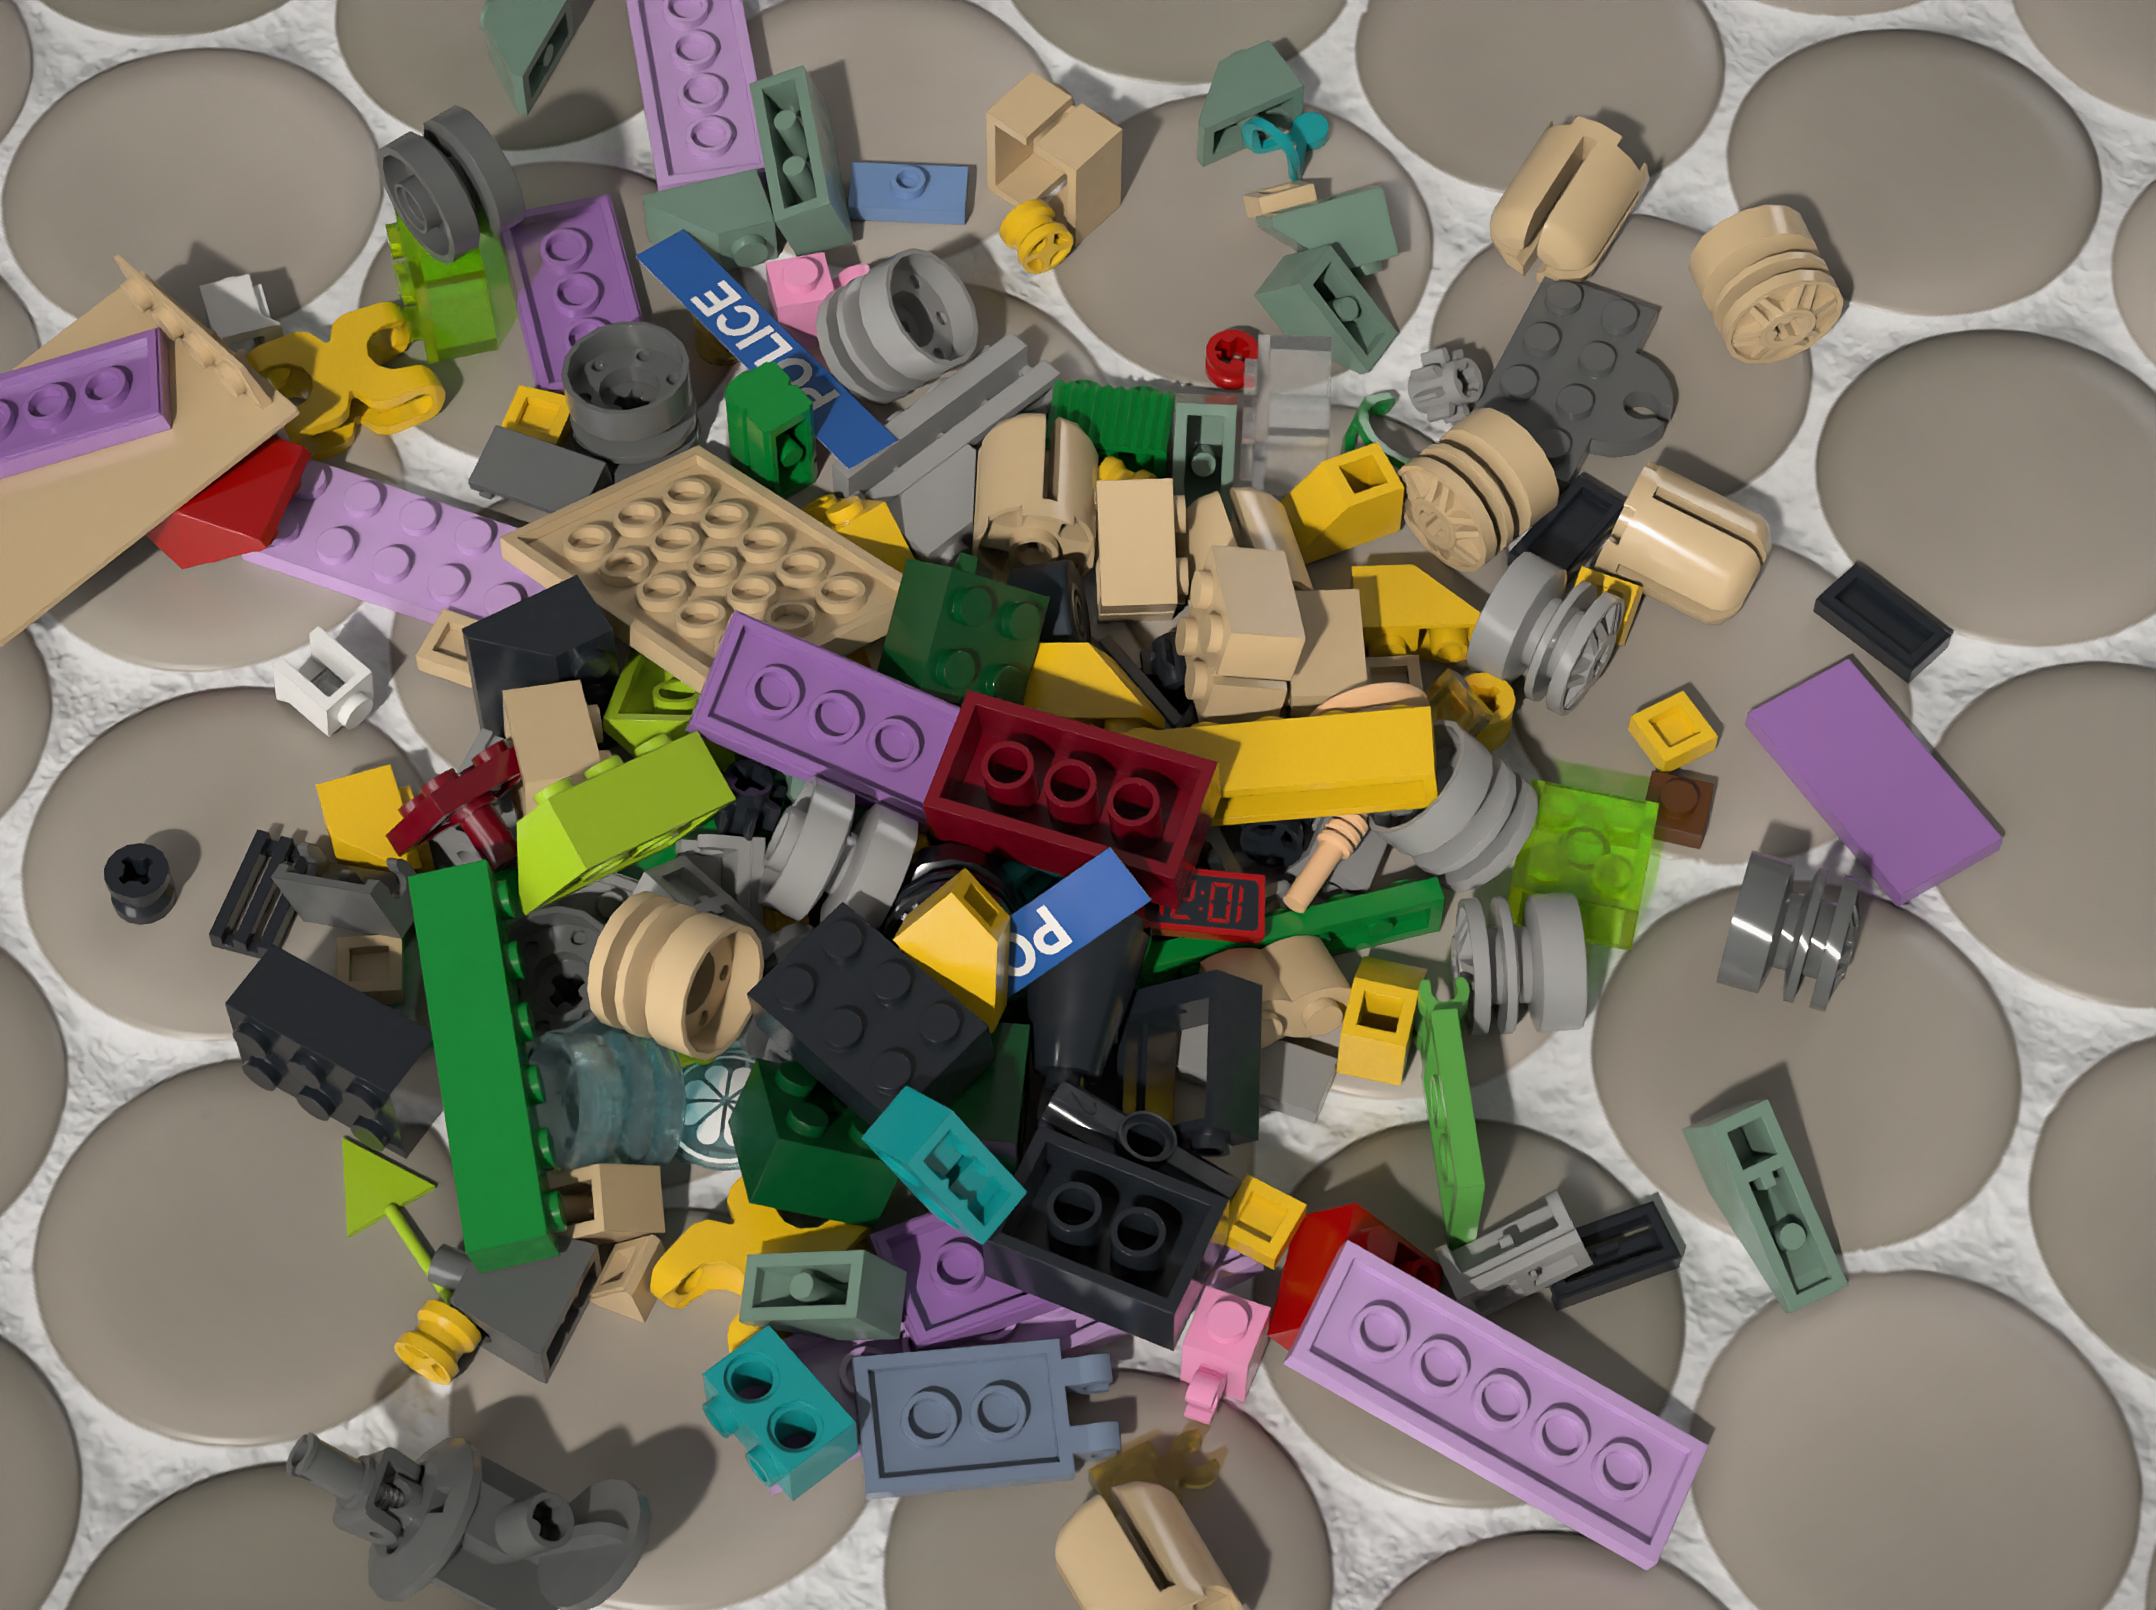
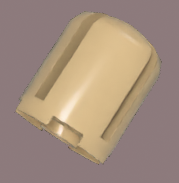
(1567, 201)
(1035, 496)
(1258, 524)
(1686, 546)
(1140, 1558)

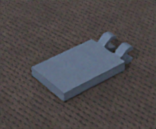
(976, 1417)

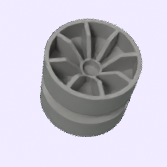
(819, 854)

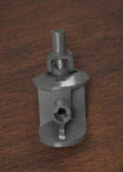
(478, 1526)

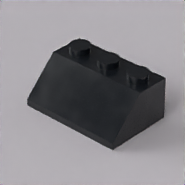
(542, 642)

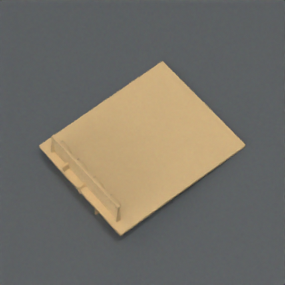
(89, 509)

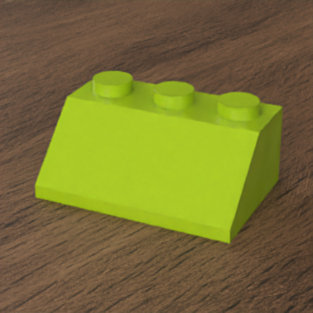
(653, 703)
(616, 817)

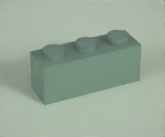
(801, 162)

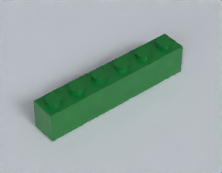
(485, 1067)

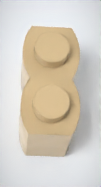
(1300, 981)

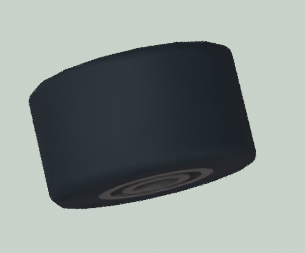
(1067, 609)

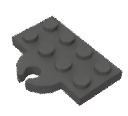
(1577, 374)

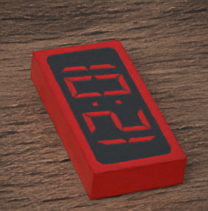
(1213, 908)

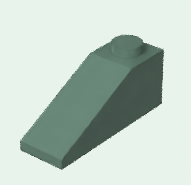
(1766, 1201)

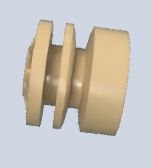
(1765, 284)
(1477, 489)
(674, 975)

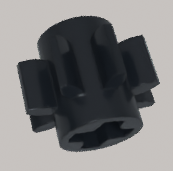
(1166, 670)
(756, 802)

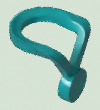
(1308, 130)

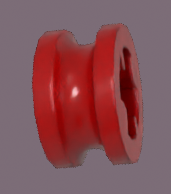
(1226, 346)

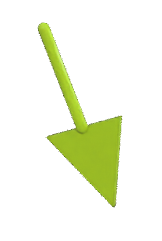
(378, 1191)

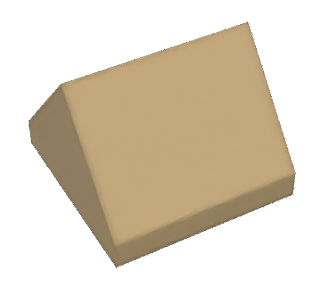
(627, 1278)

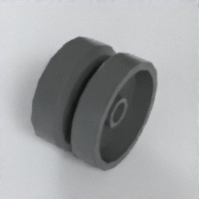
(451, 184)

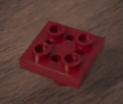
(464, 801)

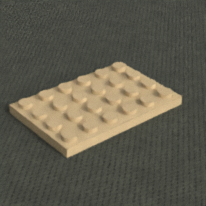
(691, 546)

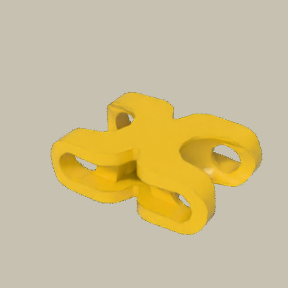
(346, 380)
(715, 1254)

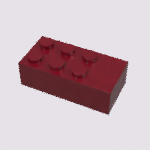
(1068, 791)

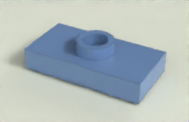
(908, 193)

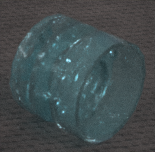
(610, 1098)

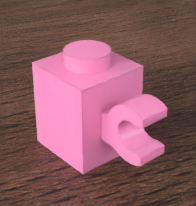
(799, 287)
(1222, 1351)

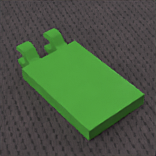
(1450, 1111)

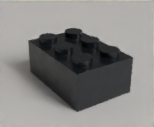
(869, 1019)
(336, 1052)
(1108, 1238)

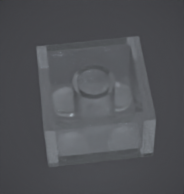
(1285, 411)

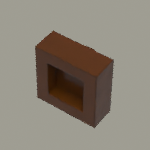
(1681, 809)

